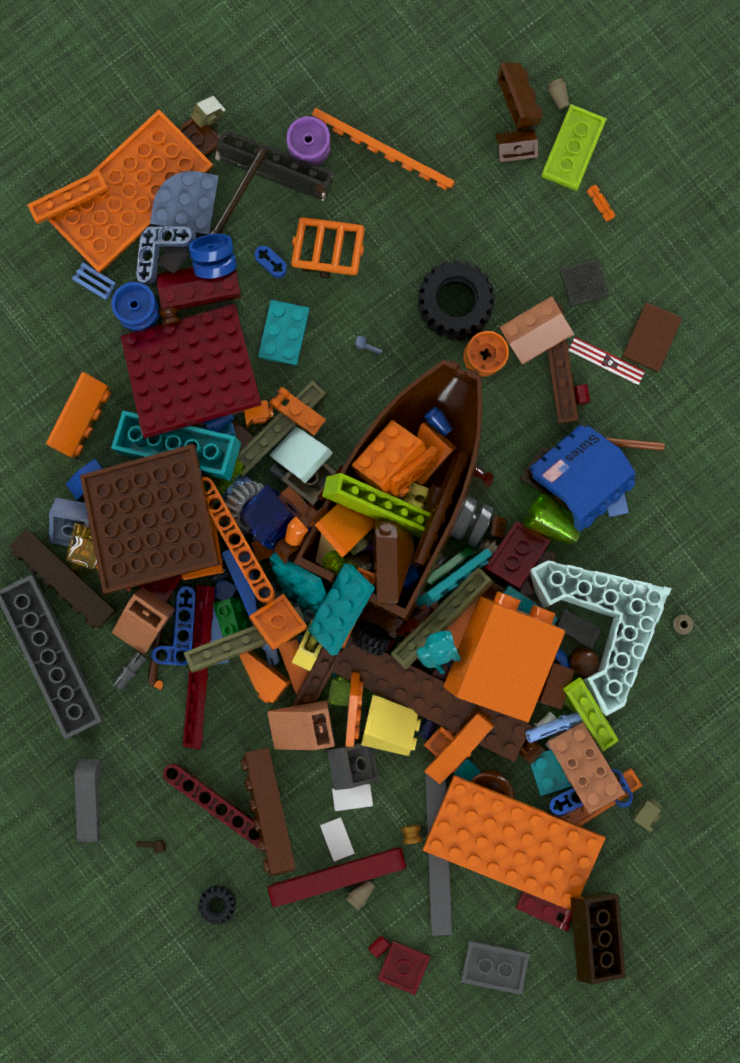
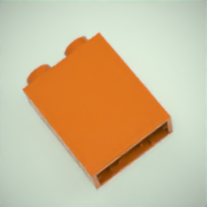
(505, 656)

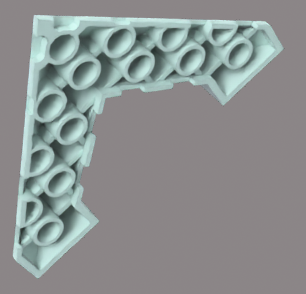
(634, 611)

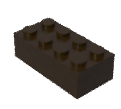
(598, 937)

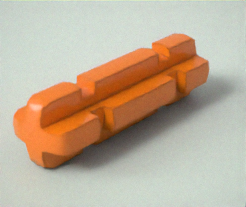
(601, 203)

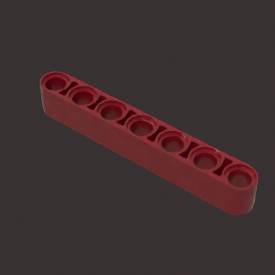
(211, 806)
(336, 877)

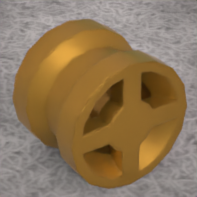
(411, 834)

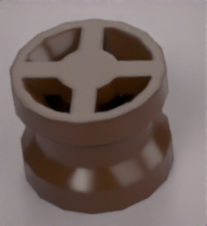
(169, 315)

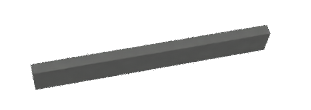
(438, 868)

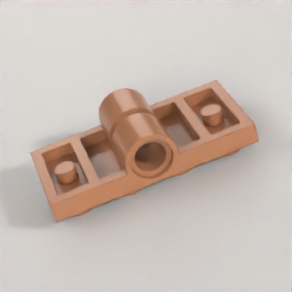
(586, 768)

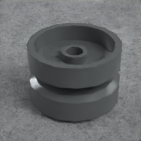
(472, 522)

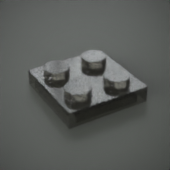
(584, 282)

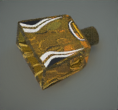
(81, 549)

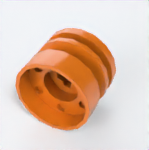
(495, 348)

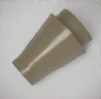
(558, 92)
(360, 894)

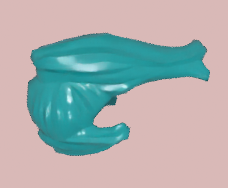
(438, 650)

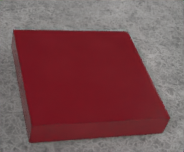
(403, 967)

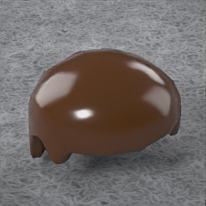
(584, 662)

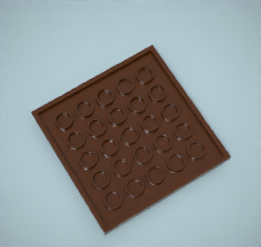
(149, 519)

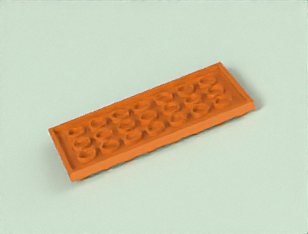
(133, 174)
(513, 842)

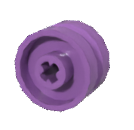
(309, 140)

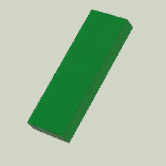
(448, 568)

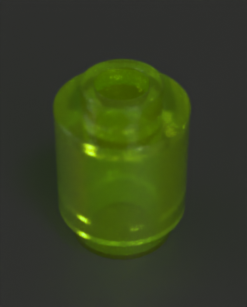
(334, 562)

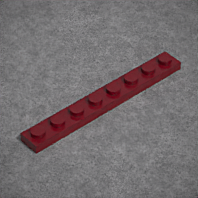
(197, 681)

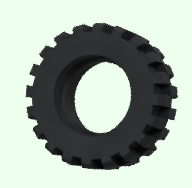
(461, 274)

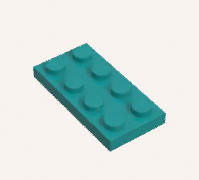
(454, 579)
(341, 608)

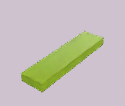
(590, 714)

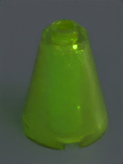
(551, 520)

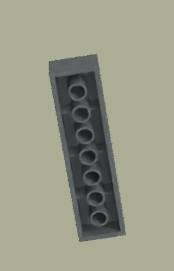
(50, 656)

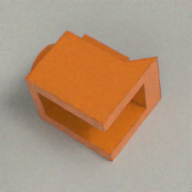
(259, 414)

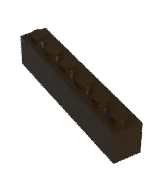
(63, 579)

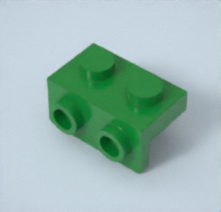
(232, 616)

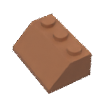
(537, 330)

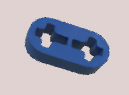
(267, 265)

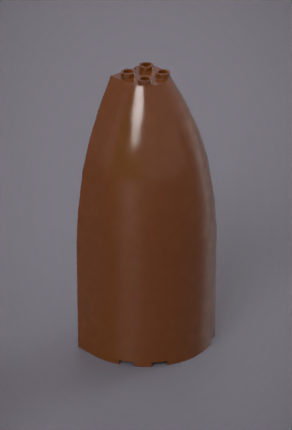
(461, 401)

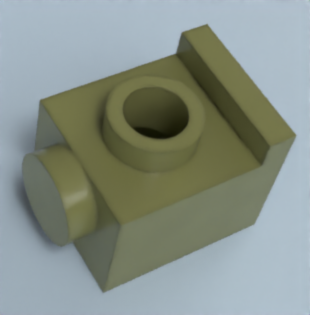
(208, 112)
(647, 813)

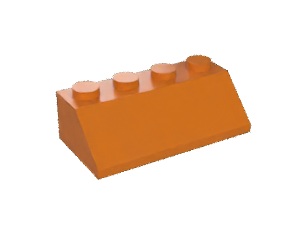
(78, 416)

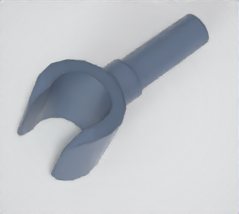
(361, 344)

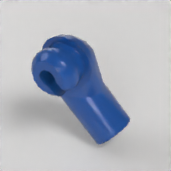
(562, 658)

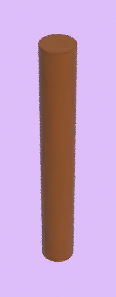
(637, 444)

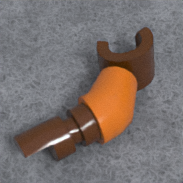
(296, 531)

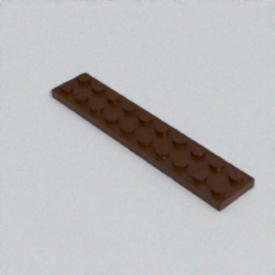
(429, 698)

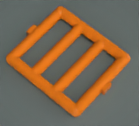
(334, 267)

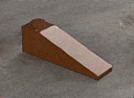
(391, 558)

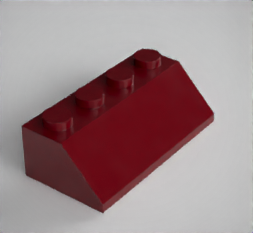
(189, 291)

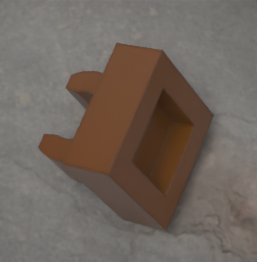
(530, 751)

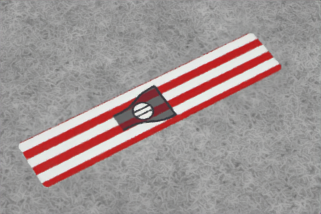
(606, 360)

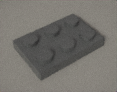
(495, 967)

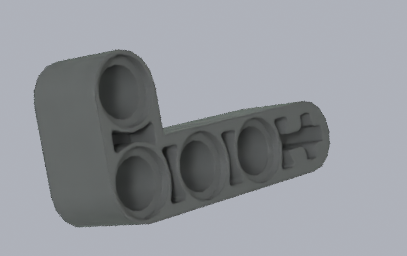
(87, 799)

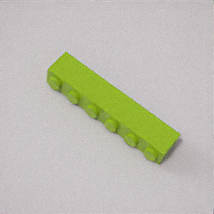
(375, 503)

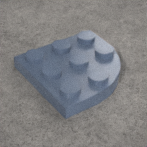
(186, 201)

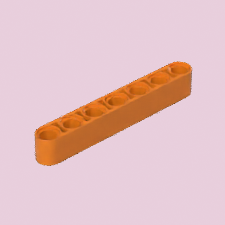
(240, 548)

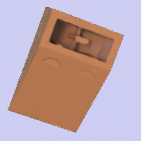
(142, 620)
(302, 727)

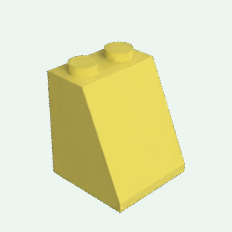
(390, 727)

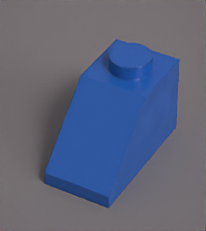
(74, 483)

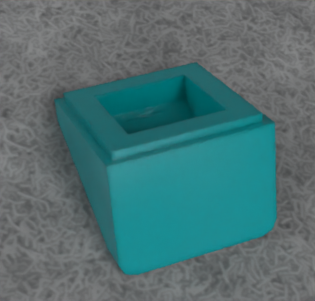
(467, 770)

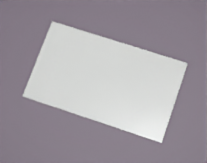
(352, 798)
(337, 839)

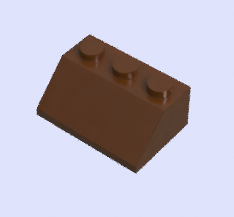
(519, 95)

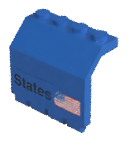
(585, 474)

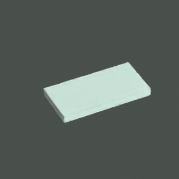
(300, 454)

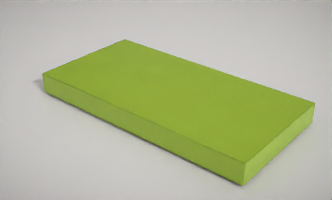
(573, 147)

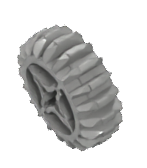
(238, 500)

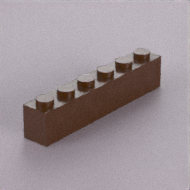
(268, 811)

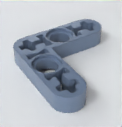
(158, 241)

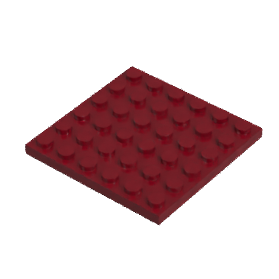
(190, 371)

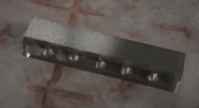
(275, 166)

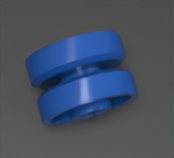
(212, 256)
(135, 306)

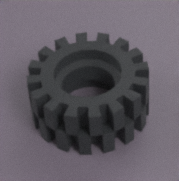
(371, 638)
(211, 916)

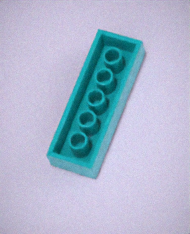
(215, 450)

